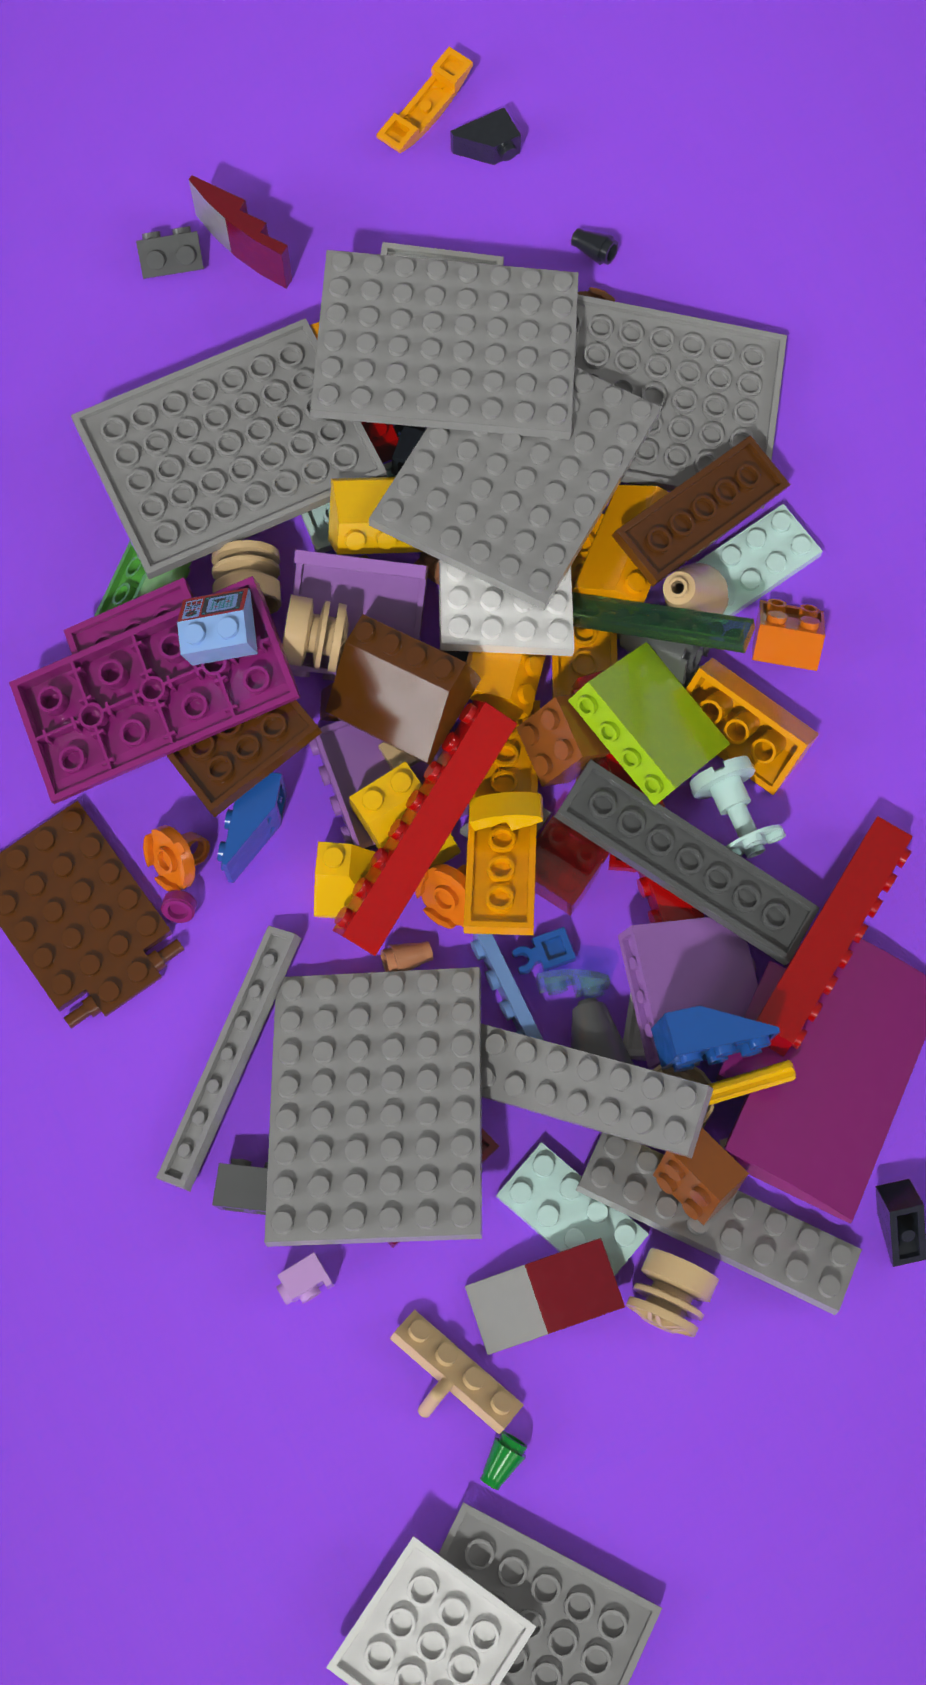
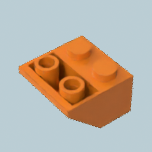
(789, 634)

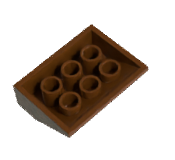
(399, 689)

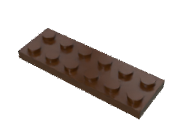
(700, 510)

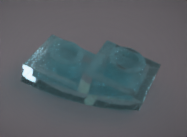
(584, 982)

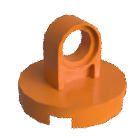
(172, 856)
(444, 894)

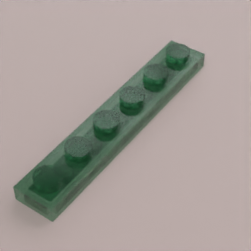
(662, 622)

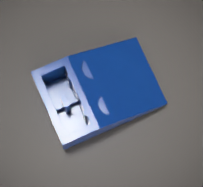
(251, 824)
(708, 1035)

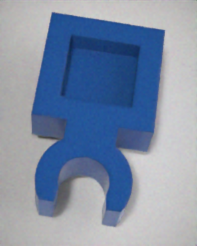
(549, 950)

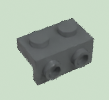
(169, 253)

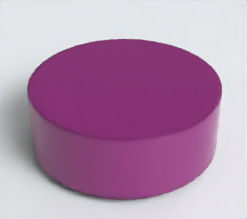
(178, 906)

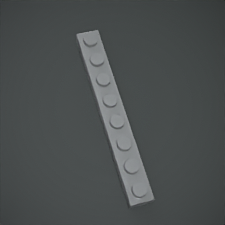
(228, 1058)

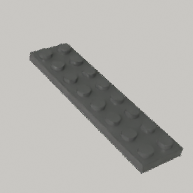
(687, 862)

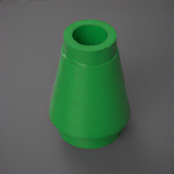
(503, 1459)

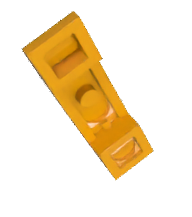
(428, 104)

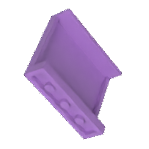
(370, 587)
(349, 764)
(685, 967)

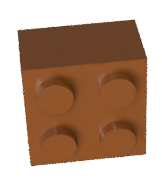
(559, 742)
(701, 1182)

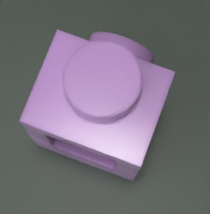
(303, 1280)

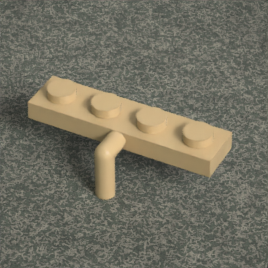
(455, 1374)

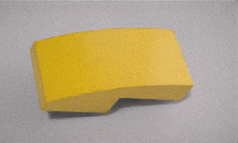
(515, 808)

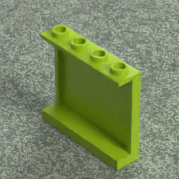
(649, 722)

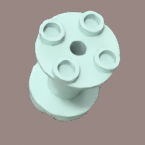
(732, 799)

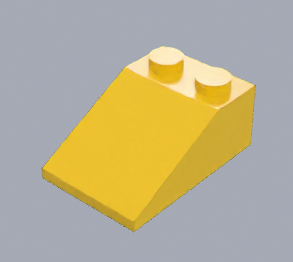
(385, 802)

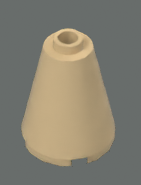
(697, 588)

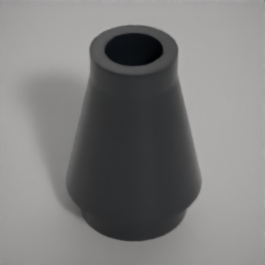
(597, 246)

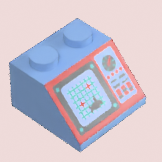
(217, 627)

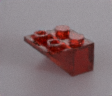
(565, 865)

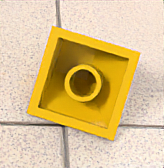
(336, 873)

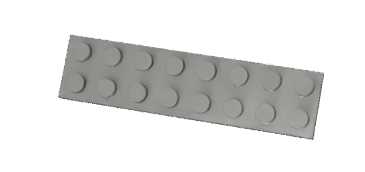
(593, 1091)
(741, 1234)

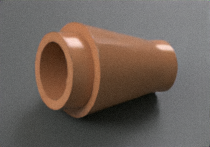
(406, 956)

